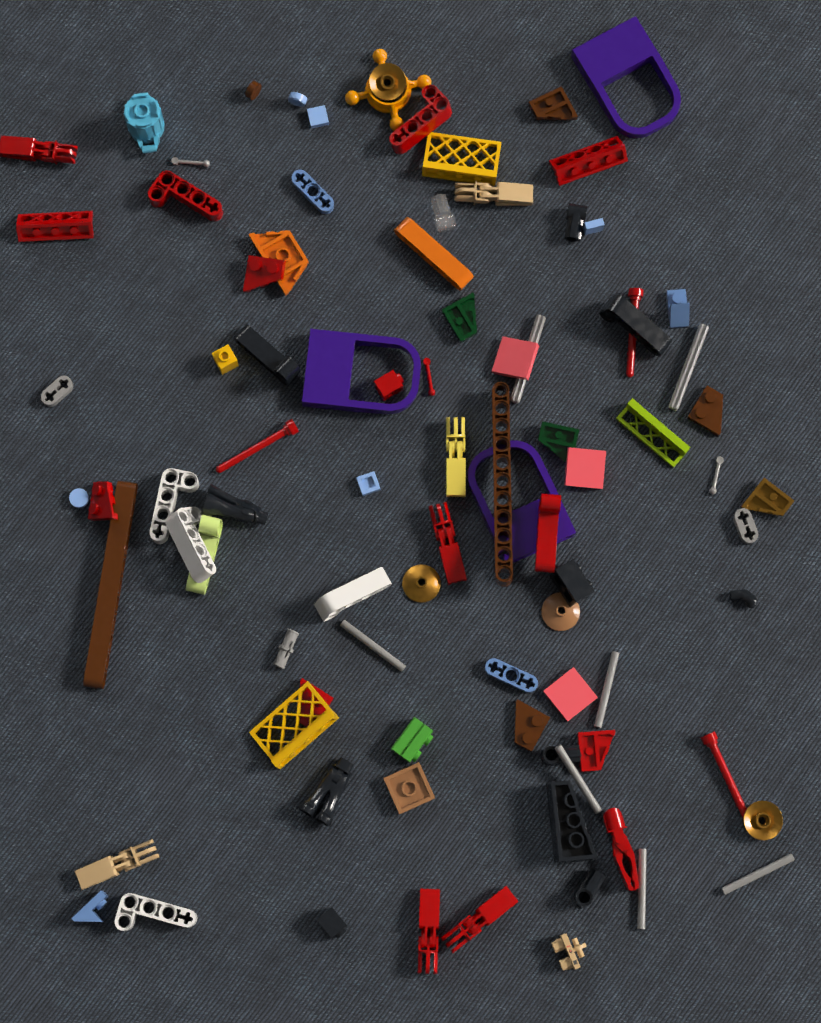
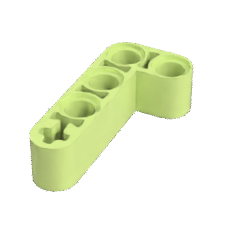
(210, 532)

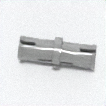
(286, 648)

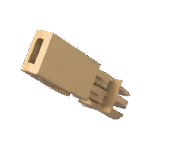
(505, 193)
(107, 868)

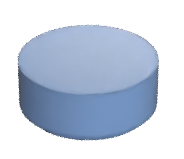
(297, 99)
(79, 498)

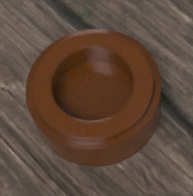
(253, 90)

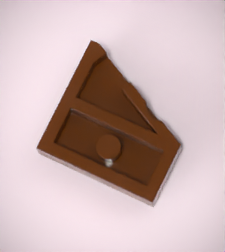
(553, 106)
(708, 411)
(528, 725)

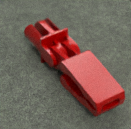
(30, 150)
(449, 553)
(620, 845)
(488, 912)
(428, 920)

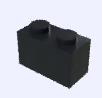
(572, 583)

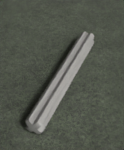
(534, 337)
(688, 367)

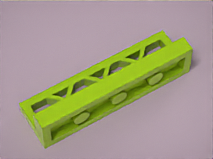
(658, 428)

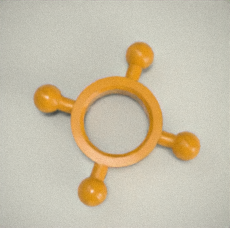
(353, 97)

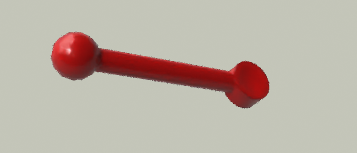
(426, 362)

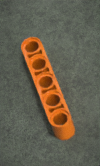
(433, 253)

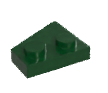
(462, 317)
(558, 438)

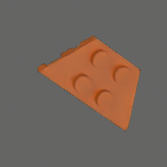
(283, 247)

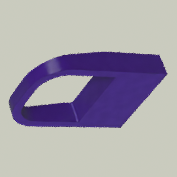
(615, 56)
(331, 366)
(523, 518)

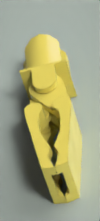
(455, 466)

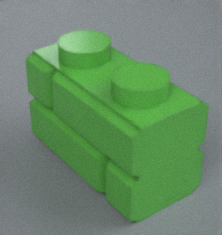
(412, 740)

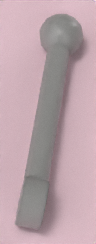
(175, 161)
(719, 460)

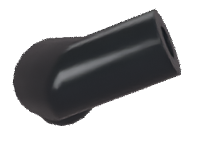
(745, 595)

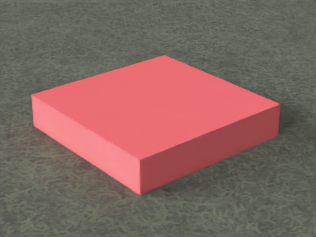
(515, 358)
(585, 468)
(570, 694)

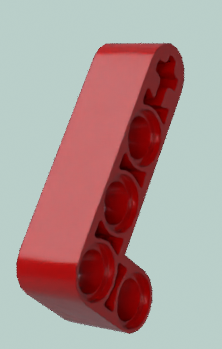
(398, 138)
(188, 198)
(547, 532)

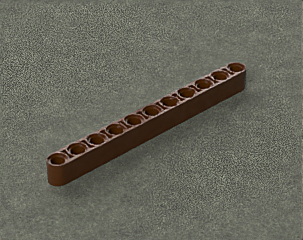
(502, 492)
(110, 586)

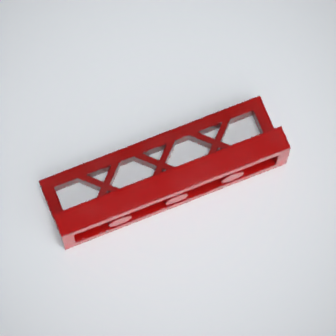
(589, 161)
(42, 229)

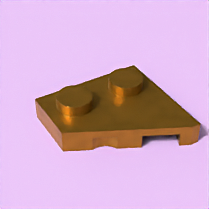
(768, 499)

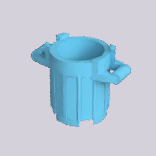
(144, 121)

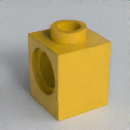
(225, 359)

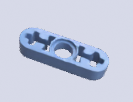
(312, 199)
(500, 664)

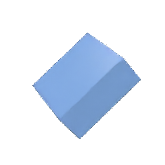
(317, 116)
(593, 226)
(368, 483)

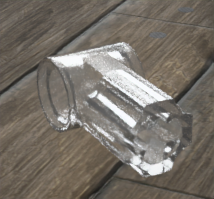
(443, 217)

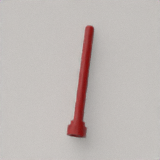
(635, 296)
(288, 429)
(711, 742)

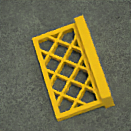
(457, 172)
(306, 735)

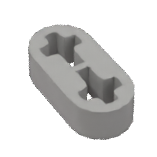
(53, 387)
(741, 528)

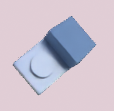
(678, 308)
(87, 913)

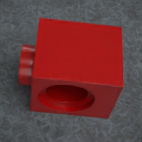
(389, 385)

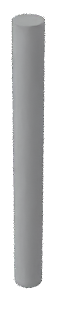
(372, 645)
(606, 689)
(578, 779)
(757, 874)
(642, 889)

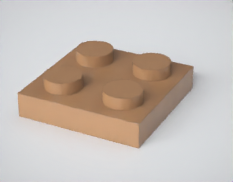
(409, 788)

